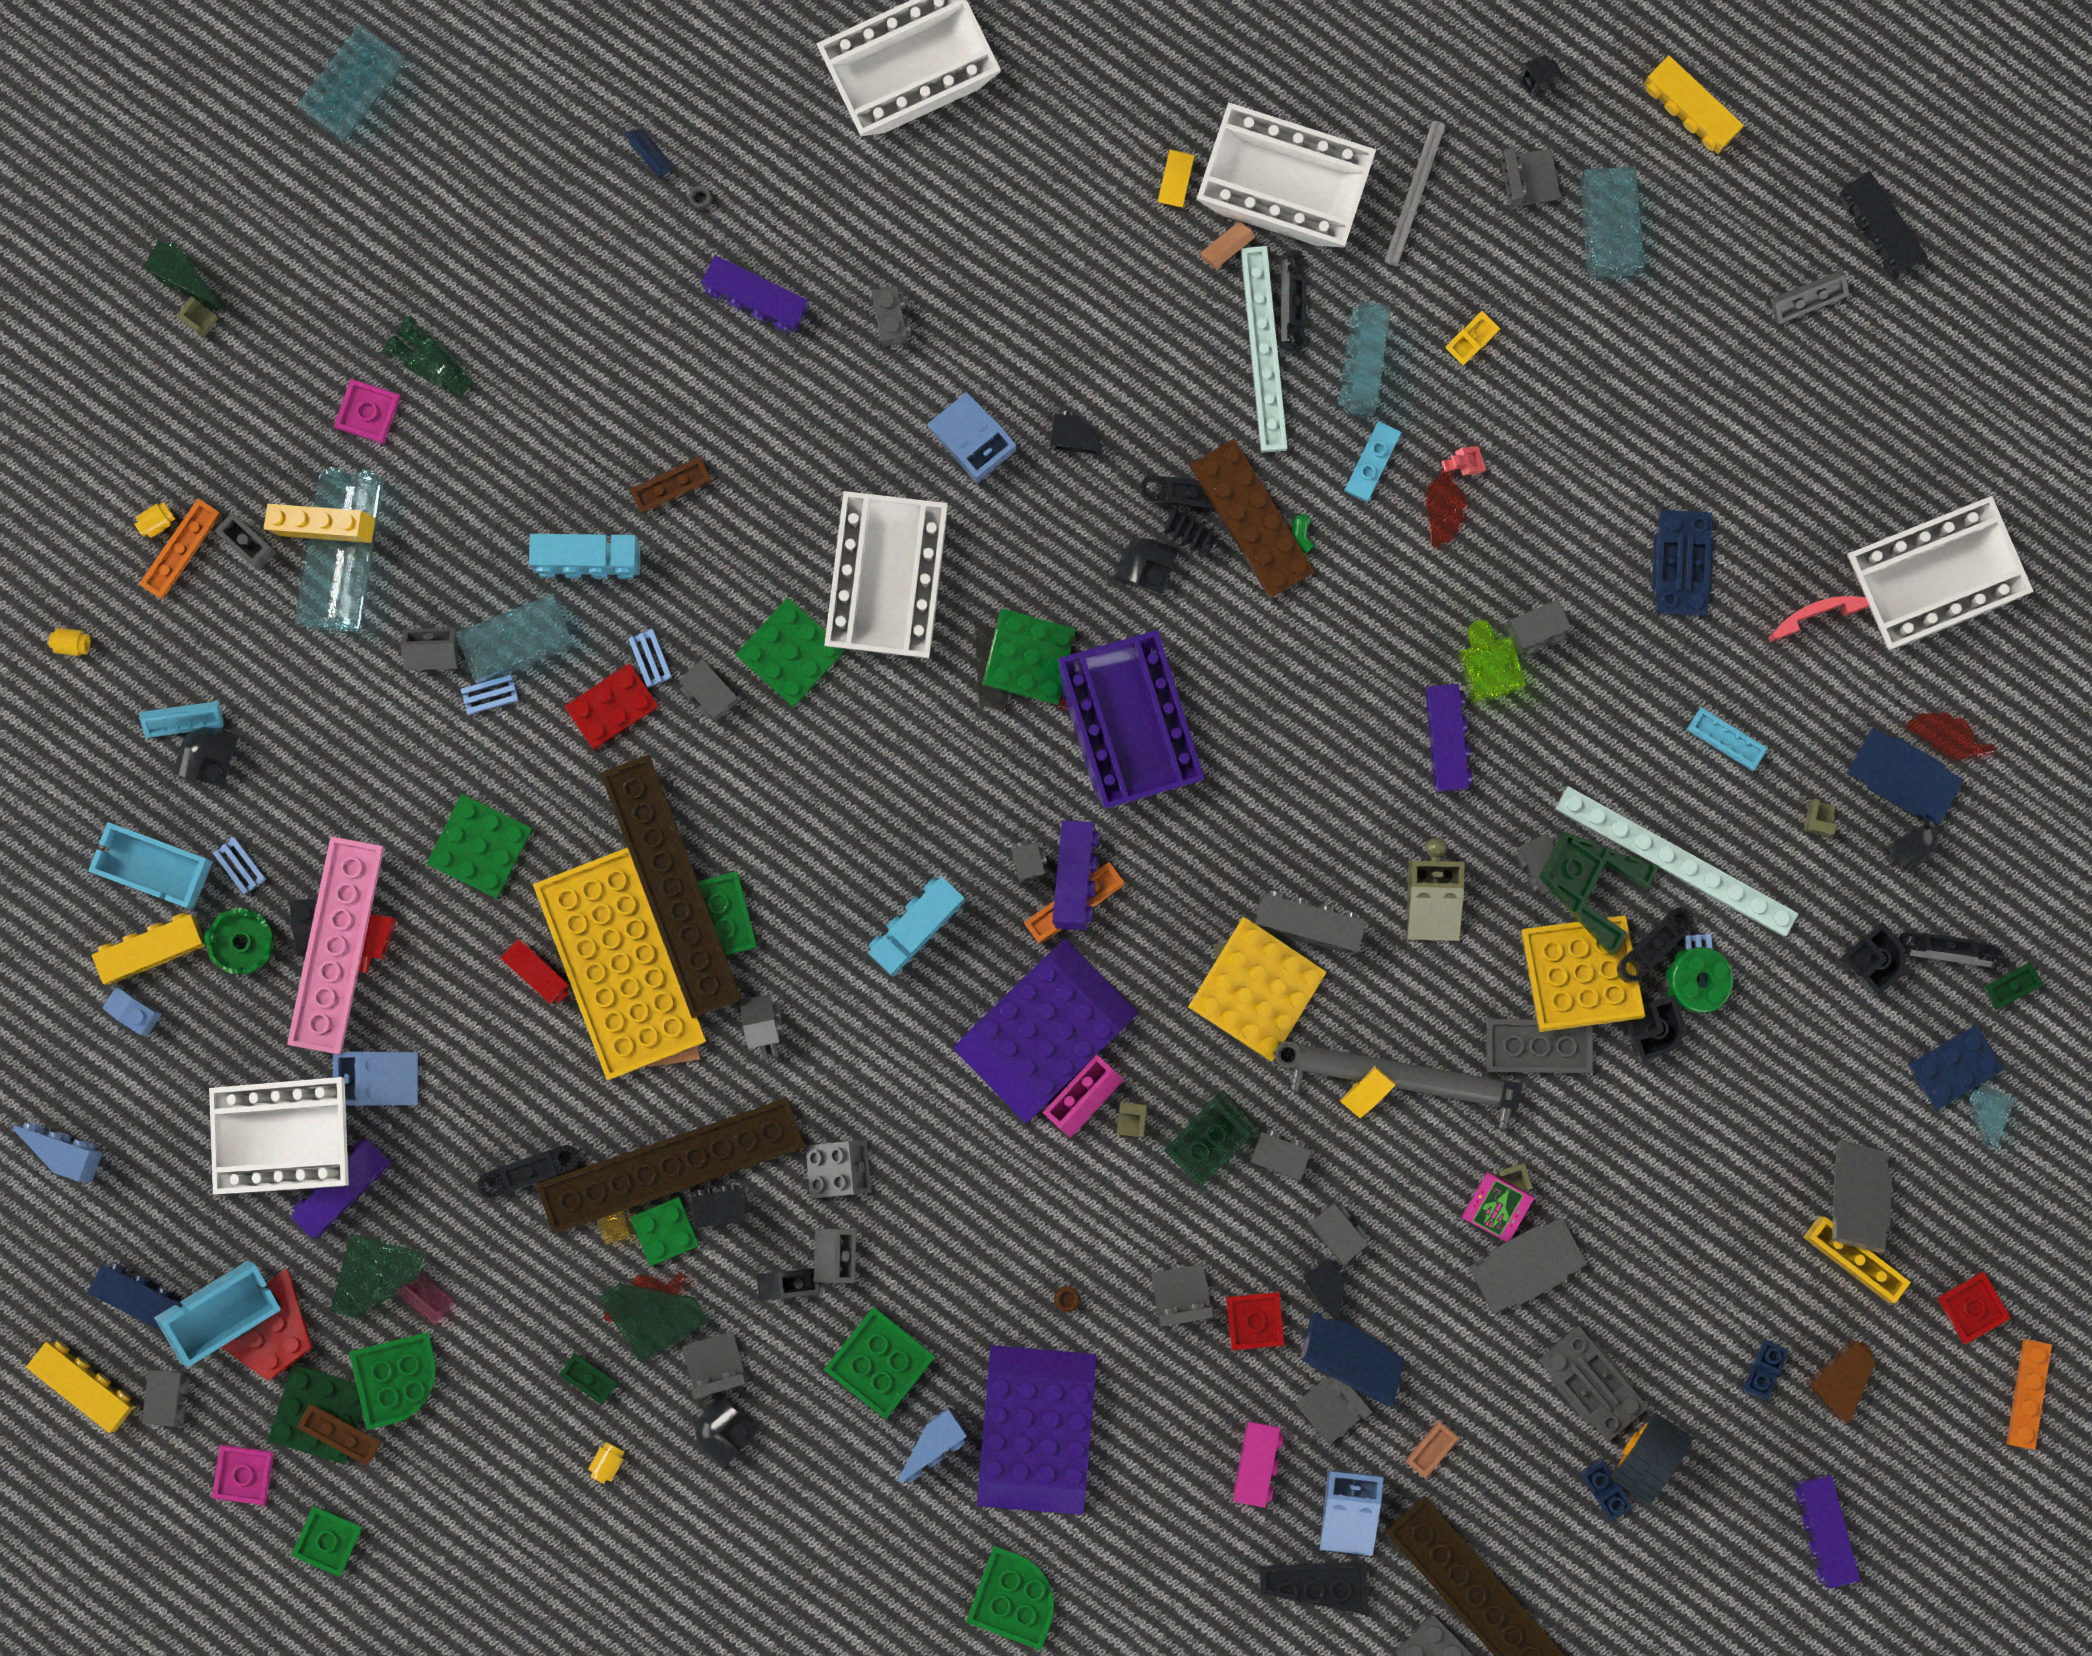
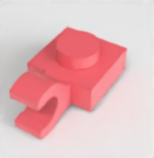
(1467, 459)

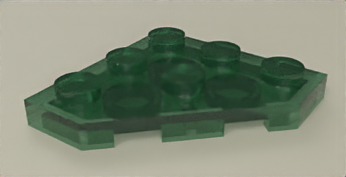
(372, 1274)
(651, 1317)

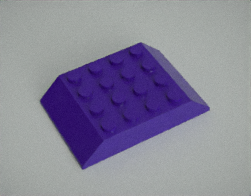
(1129, 720)
(1045, 1030)
(1036, 1429)

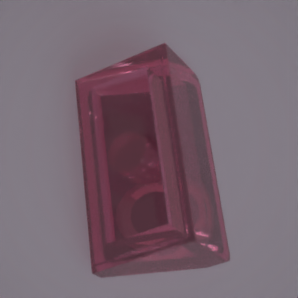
(426, 1299)

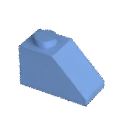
(131, 1011)

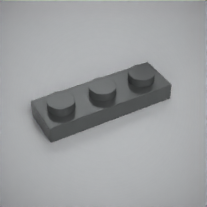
(1810, 297)

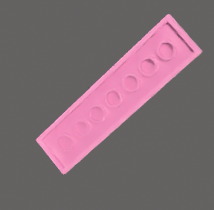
(335, 945)

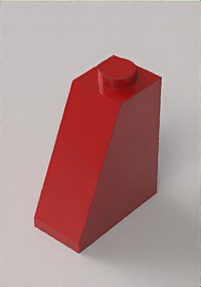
(536, 972)

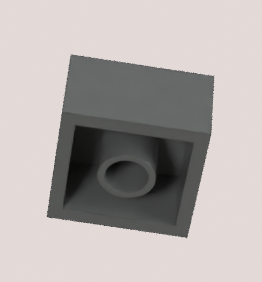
(1538, 627)

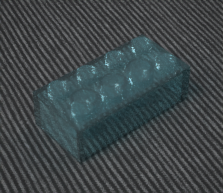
(351, 84)
(1611, 222)
(1365, 359)
(515, 639)

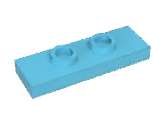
(1372, 461)
(181, 719)
(1727, 739)

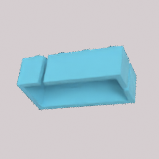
(584, 555)
(151, 866)
(916, 926)
(217, 1313)

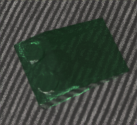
(172, 268)
(1212, 1138)

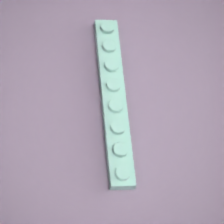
(1263, 349)

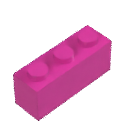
(1083, 1096)
(1257, 1464)

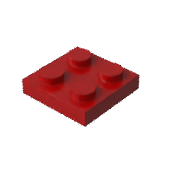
(1973, 1307)
(1255, 1321)

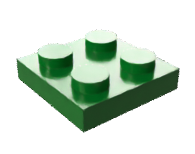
(664, 1231)
(327, 1541)

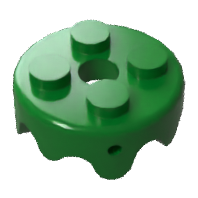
(221, 941)
(1683, 979)

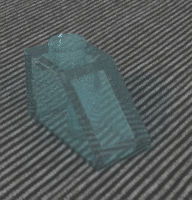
(1990, 1113)

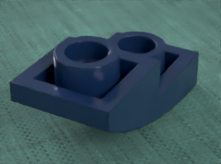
(1764, 1370)
(1605, 1490)

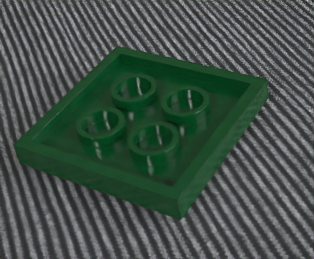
(323, 1390)

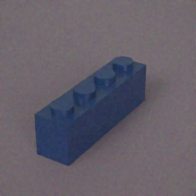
(131, 1293)

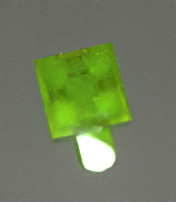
(1487, 664)

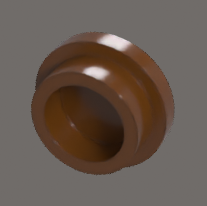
(1066, 1299)

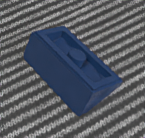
(649, 152)

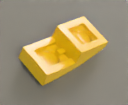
(1176, 178)
(1472, 338)
(1368, 1092)

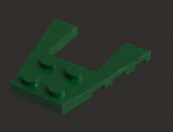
(1574, 871)

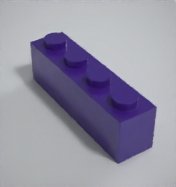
(754, 294)
(1447, 738)
(1074, 875)
(328, 1203)
(1827, 1531)

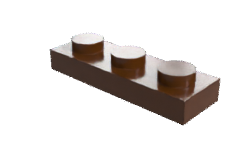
(670, 485)
(339, 1434)

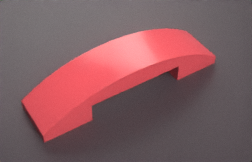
(1847, 605)

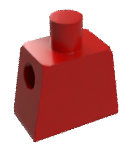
(377, 940)

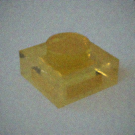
(614, 1227)

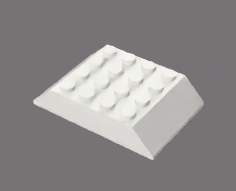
(908, 62)
(1285, 177)
(1940, 573)
(886, 574)
(279, 1136)

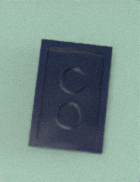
(1955, 1067)

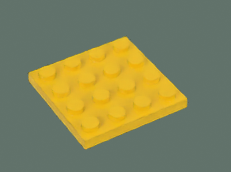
(1577, 979)
(1257, 989)

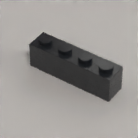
(1882, 225)

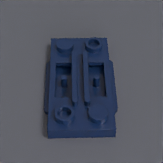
(1682, 563)
(1905, 776)
(1352, 1358)

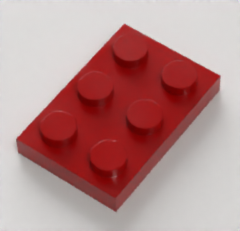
(611, 706)

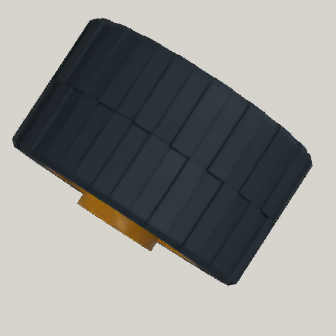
(1651, 1457)

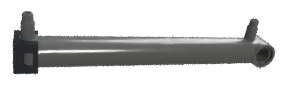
(1406, 1077)

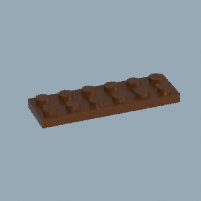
(1251, 518)

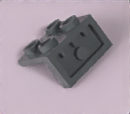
(1529, 177)
(838, 1169)
(1181, 1295)
(714, 1365)
(1332, 1408)

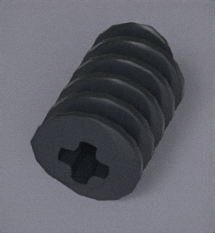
(1190, 532)

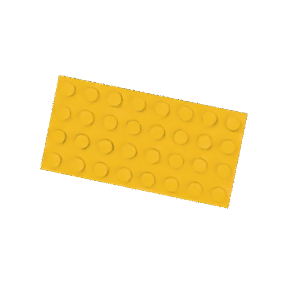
(617, 964)

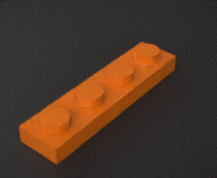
(180, 549)
(1106, 883)
(2029, 1394)

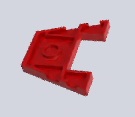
(278, 1339)

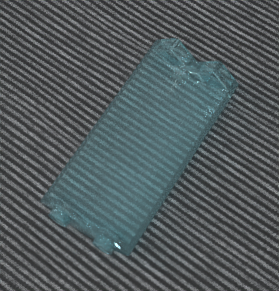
(335, 570)

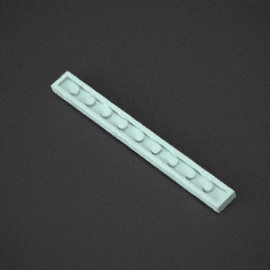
(1676, 861)

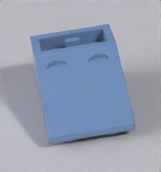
(972, 437)
(378, 1077)
(63, 1157)
(938, 1436)
(1351, 1512)

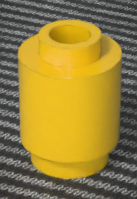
(154, 520)
(69, 642)
(606, 1463)

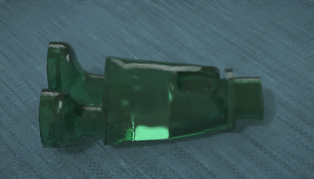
(427, 358)

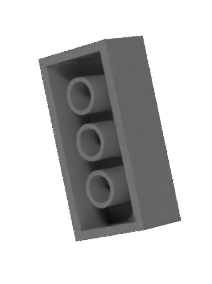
(1310, 924)

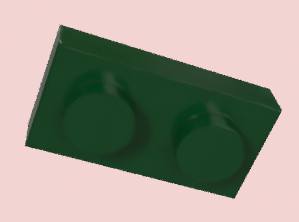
(2012, 985)
(588, 1378)

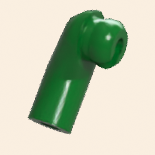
(1299, 531)

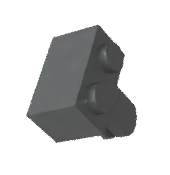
(761, 1023)

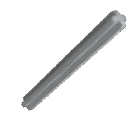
(1414, 193)

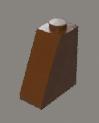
(1843, 1379)

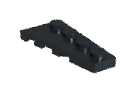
(1324, 1584)

